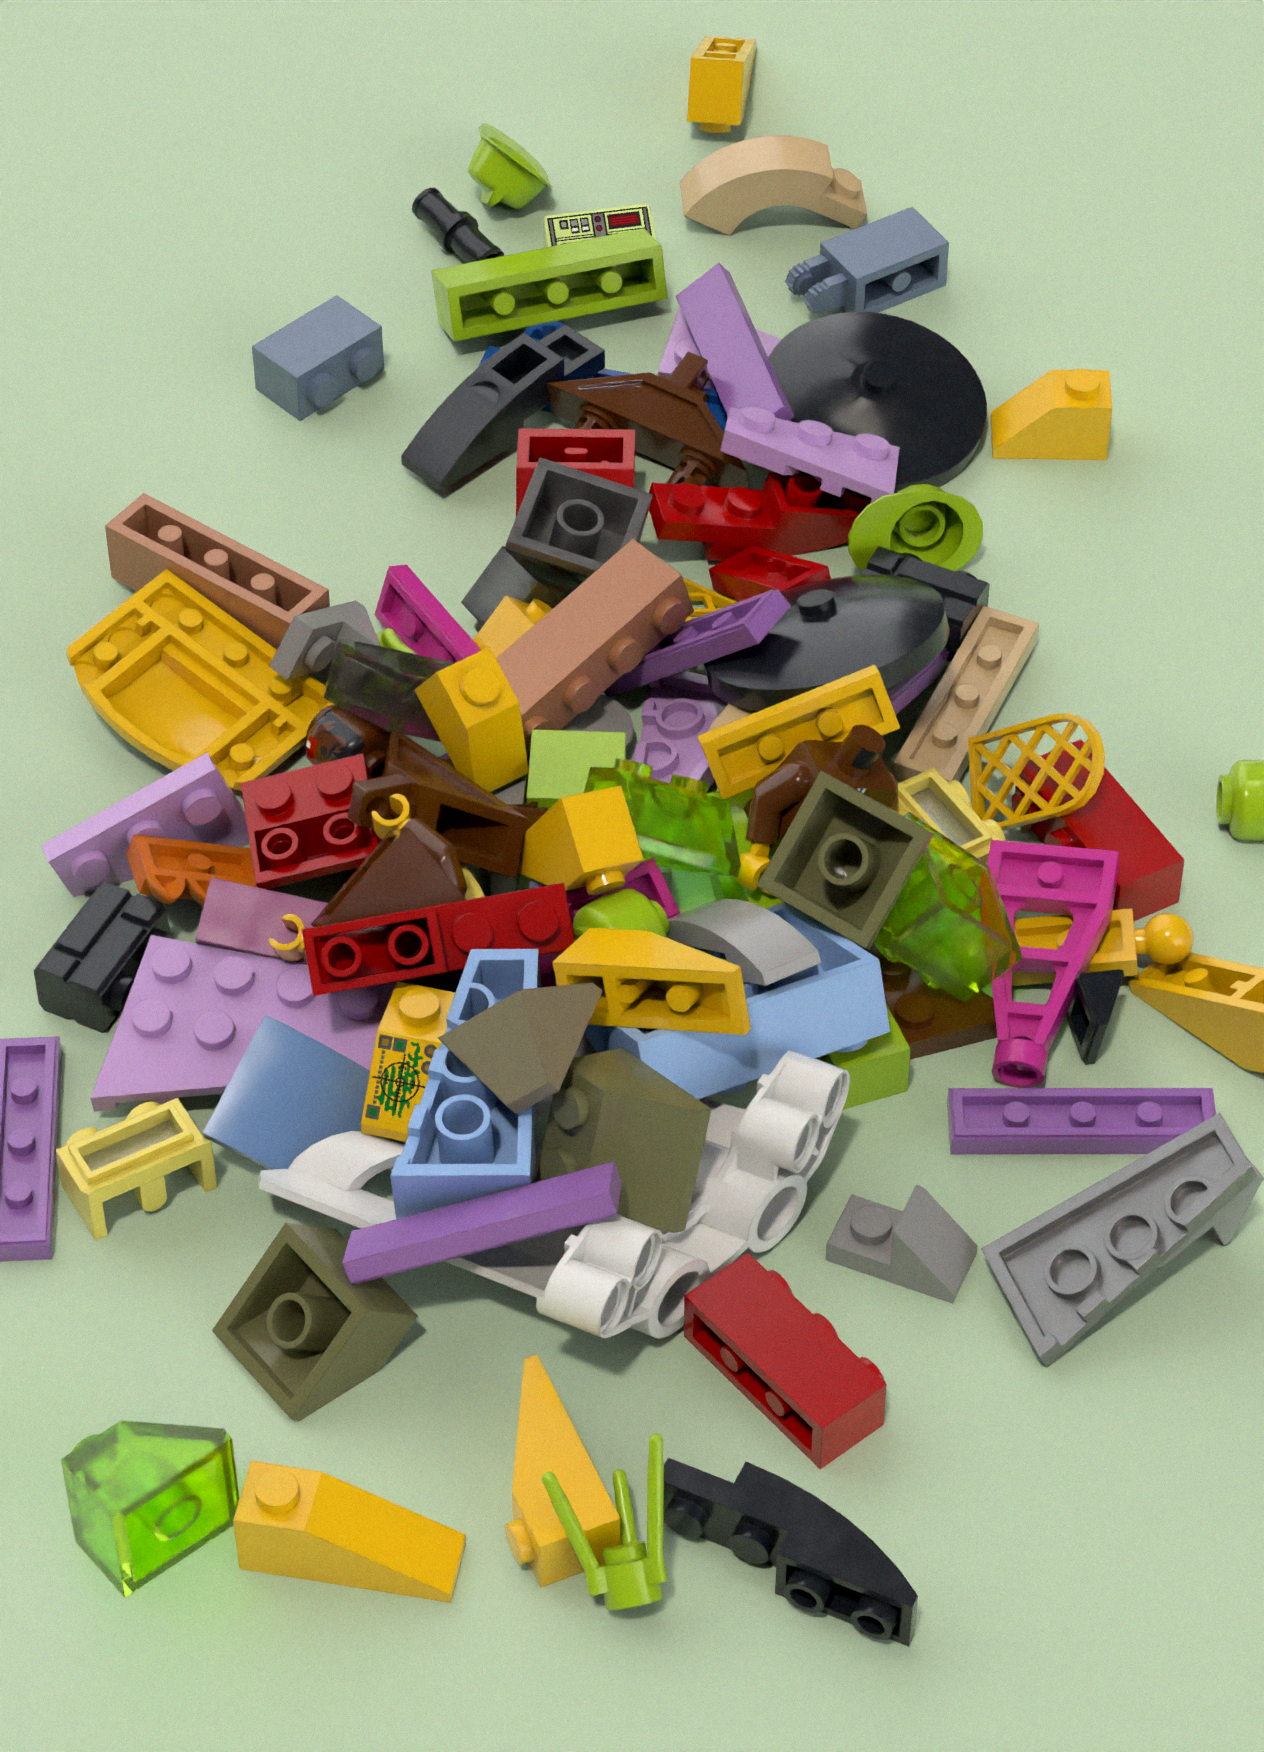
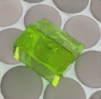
(674, 819)
(950, 921)
(149, 1496)

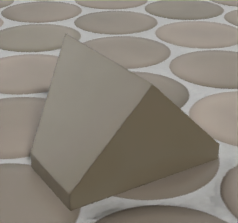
(525, 1041)

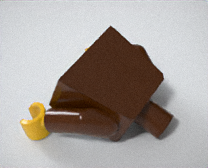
(783, 791)
(403, 873)

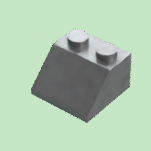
(576, 518)

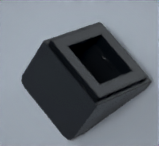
(1092, 1009)

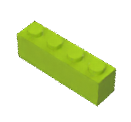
(549, 284)

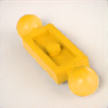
(1164, 939)

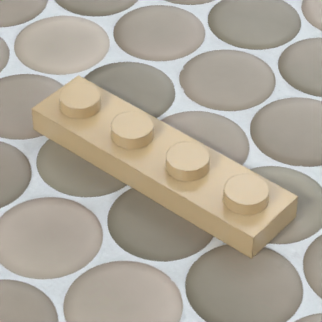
(967, 695)

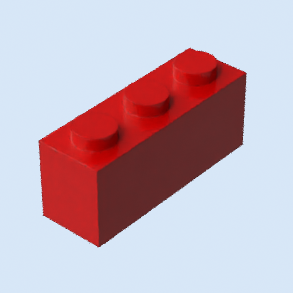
(1111, 821)
(785, 1359)

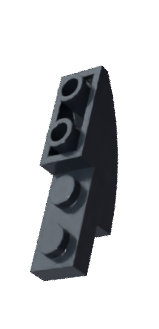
(494, 401)
(816, 1551)

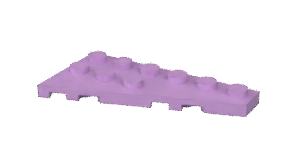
(201, 1007)

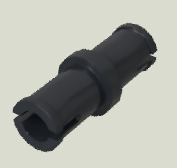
(455, 229)

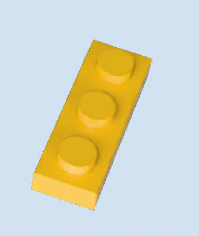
(758, 743)

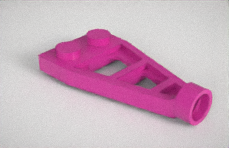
(1055, 882)

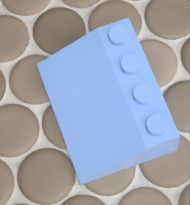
(810, 1012)

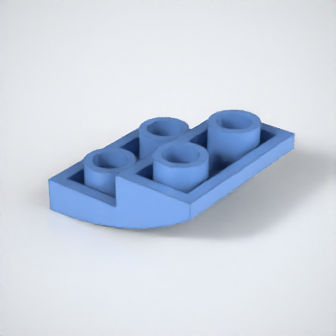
(287, 1097)

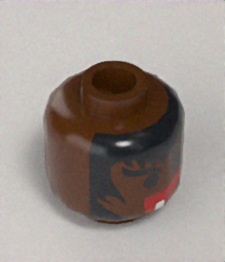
(341, 734)

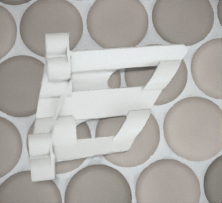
(615, 1268)

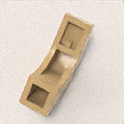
(768, 174)

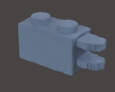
(873, 266)

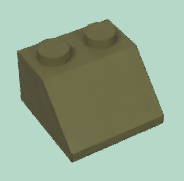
(845, 859)
(631, 1116)
(306, 1326)

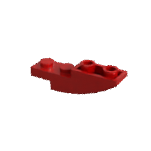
(783, 517)
(434, 938)

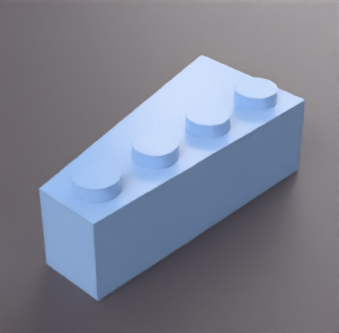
(461, 1133)

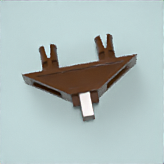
(666, 415)
(463, 812)

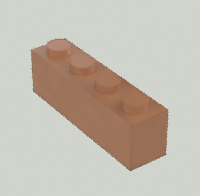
(232, 576)
(594, 637)

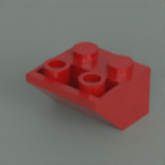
(593, 451)
(302, 823)

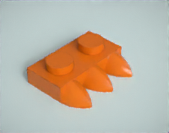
(184, 868)

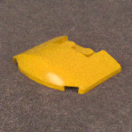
(191, 682)

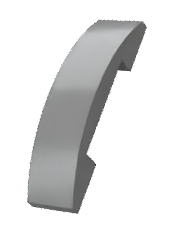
(749, 936)

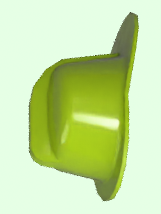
(505, 170)
(920, 522)

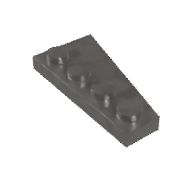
(1104, 1241)

